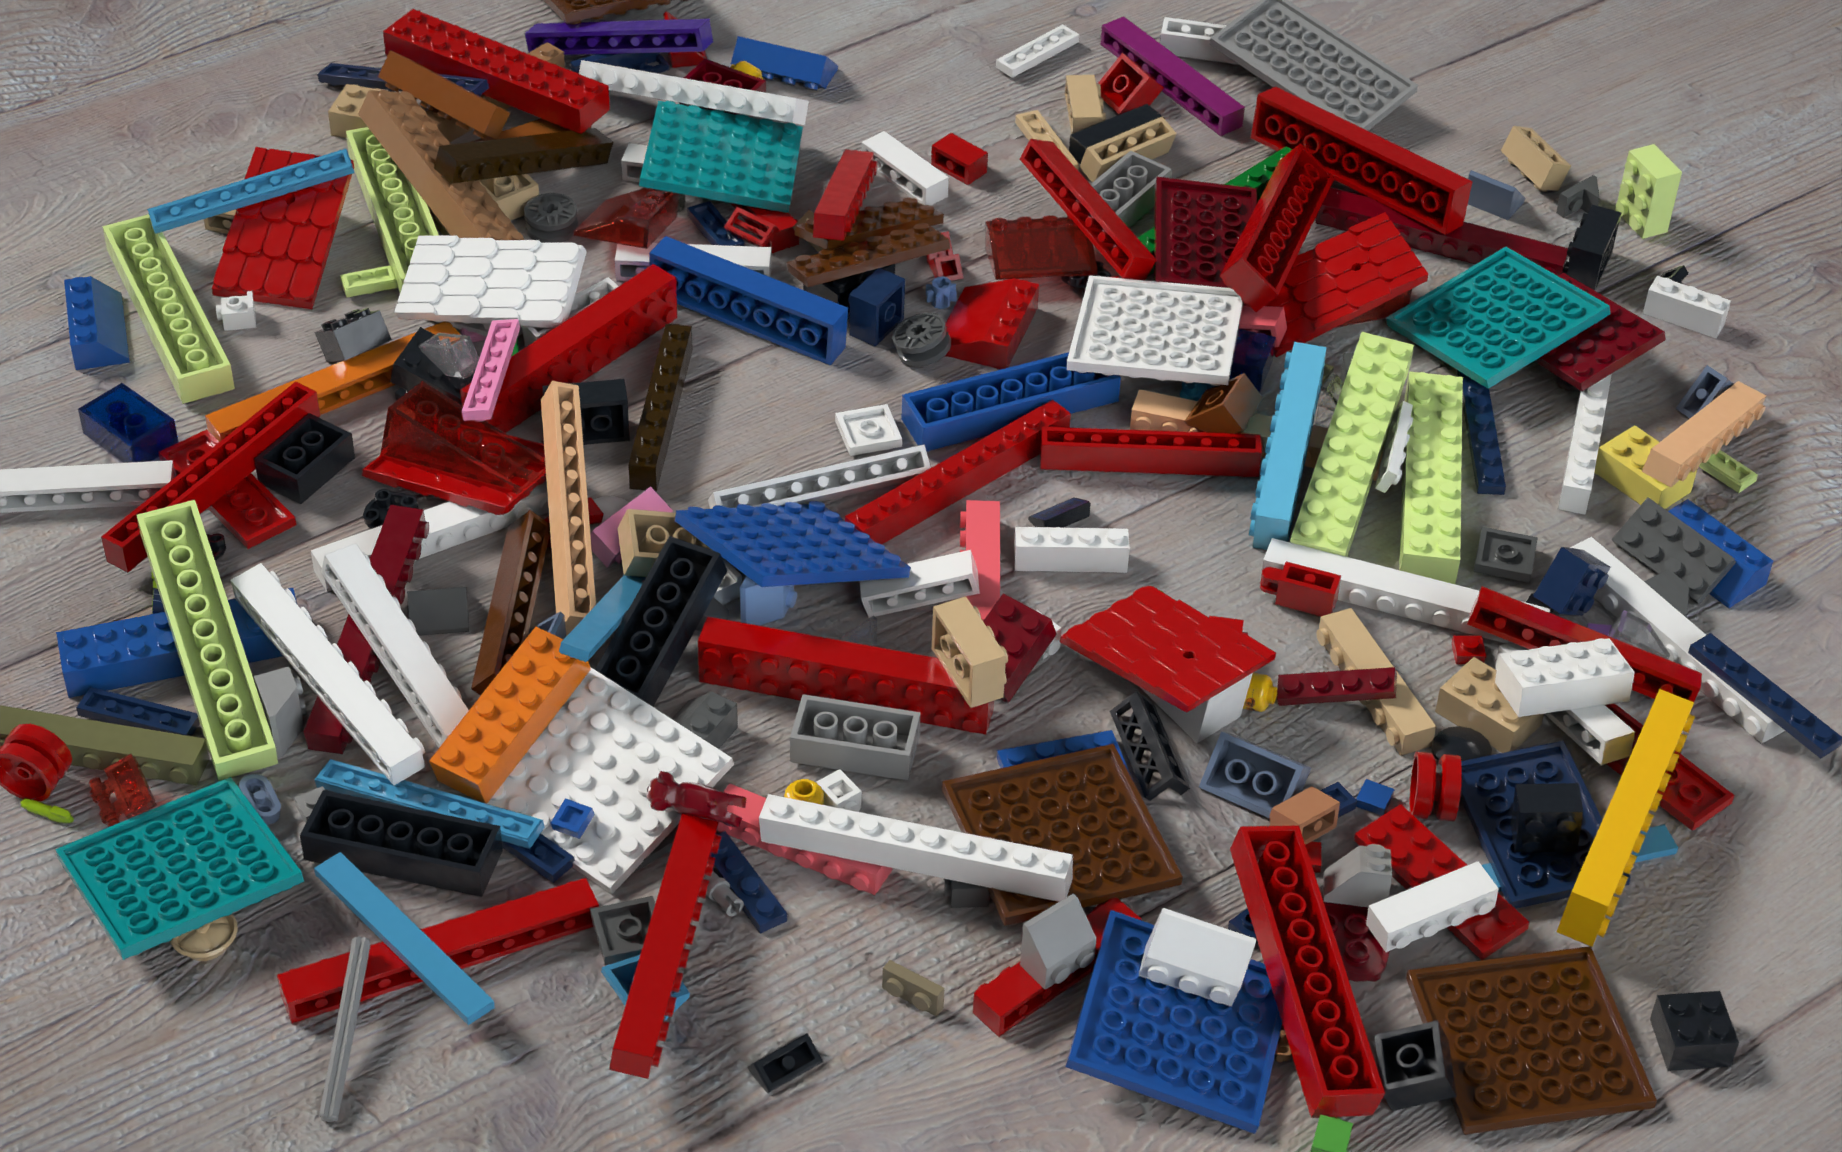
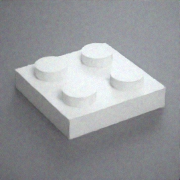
(868, 430)

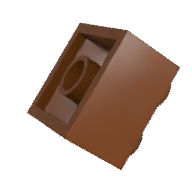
(1226, 407)

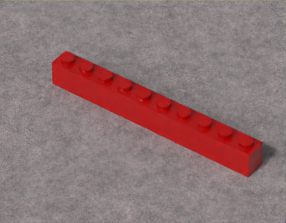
(214, 471)
(957, 475)
(464, 940)
(664, 948)

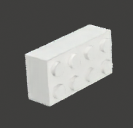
(1564, 677)

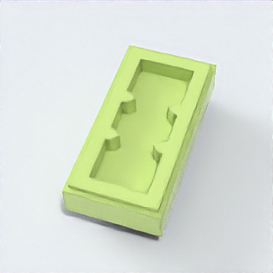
(368, 281)
(1729, 471)

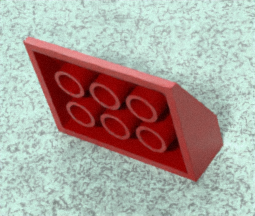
(991, 321)

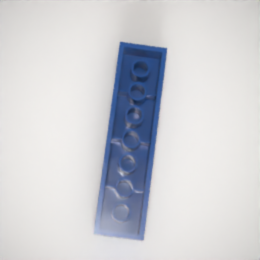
(754, 301)
(997, 398)
(140, 651)

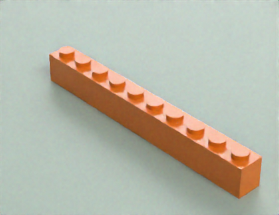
(334, 384)

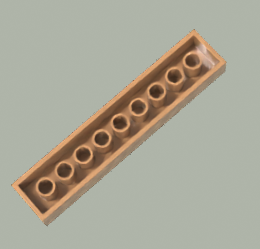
(413, 145)

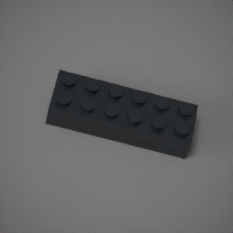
(662, 618)
(403, 842)

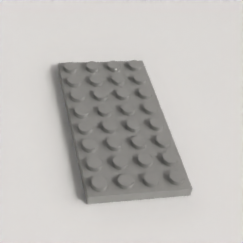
(1313, 62)

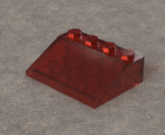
(631, 218)
(1038, 248)

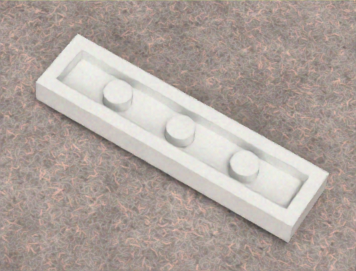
(1037, 51)
(1393, 452)

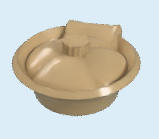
(207, 941)

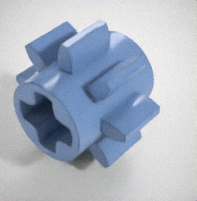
(941, 292)

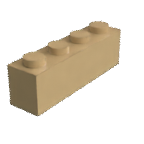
(1148, 140)

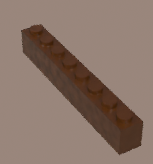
(512, 596)

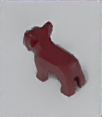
(693, 799)

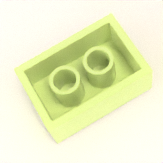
(1648, 191)

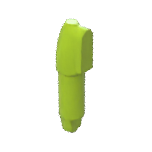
(52, 813)

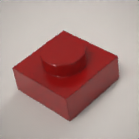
(1468, 647)

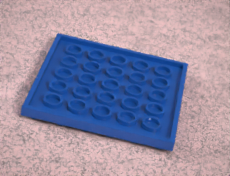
(791, 544)
(1174, 1041)

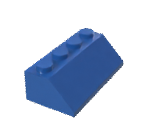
(786, 63)
(95, 323)
(1751, 565)

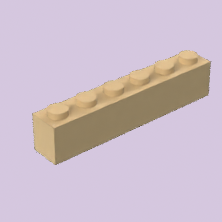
(1353, 648)

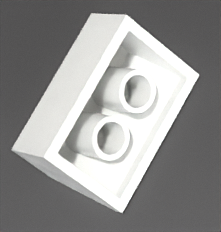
(1197, 957)

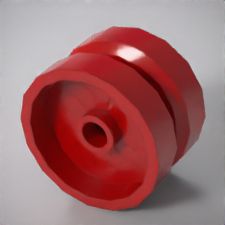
(33, 762)
(1435, 787)

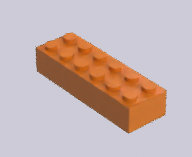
(508, 717)

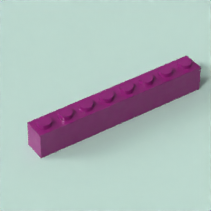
(1179, 79)

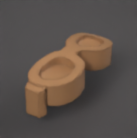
(1283, 1050)

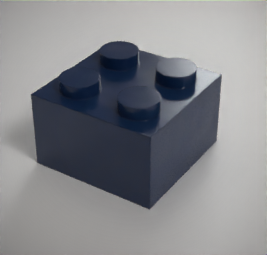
(876, 306)
(1572, 581)

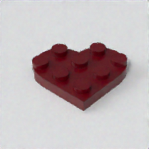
(1358, 947)

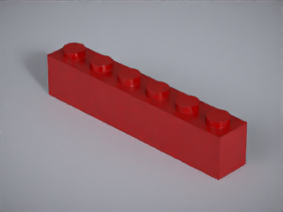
(1018, 995)

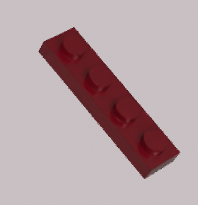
(1337, 686)

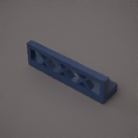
(635, 61)

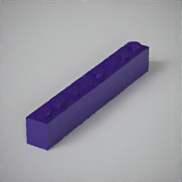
(623, 36)

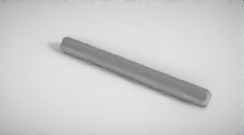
(344, 1029)

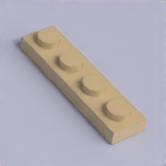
(1036, 127)

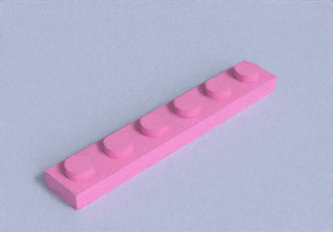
(491, 370)

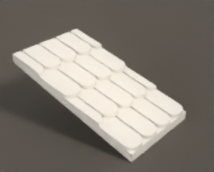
(491, 281)

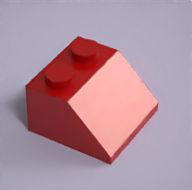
(1128, 86)

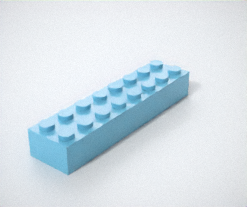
(1287, 445)

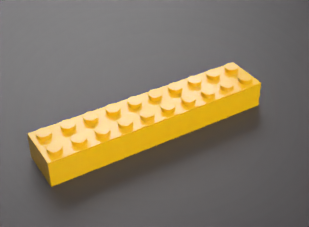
(1626, 818)

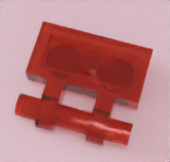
(130, 788)

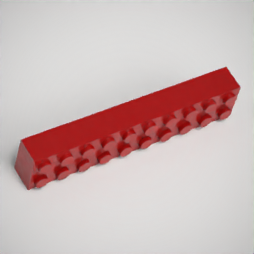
(510, 73)
(1364, 160)
(1277, 228)
(585, 343)
(800, 664)
(1306, 972)

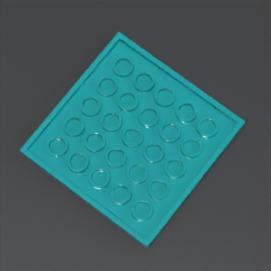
(722, 156)
(1498, 316)
(178, 867)

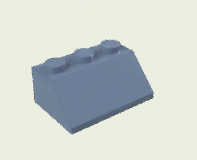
(1252, 774)

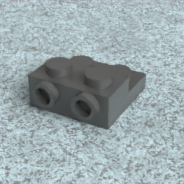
(622, 928)

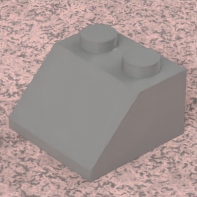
(282, 706)
(1359, 877)
(1057, 942)

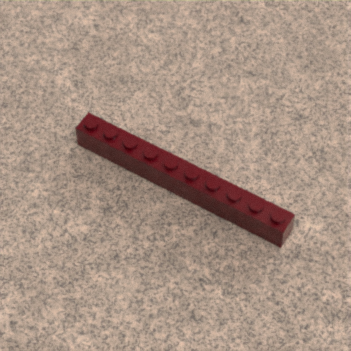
(1468, 243)
(393, 559)

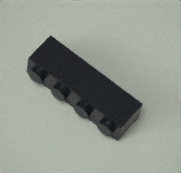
(1109, 128)

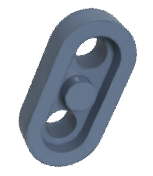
(262, 797)

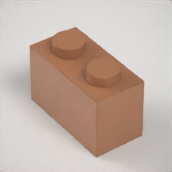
(1311, 810)

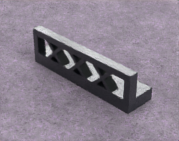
(1152, 739)

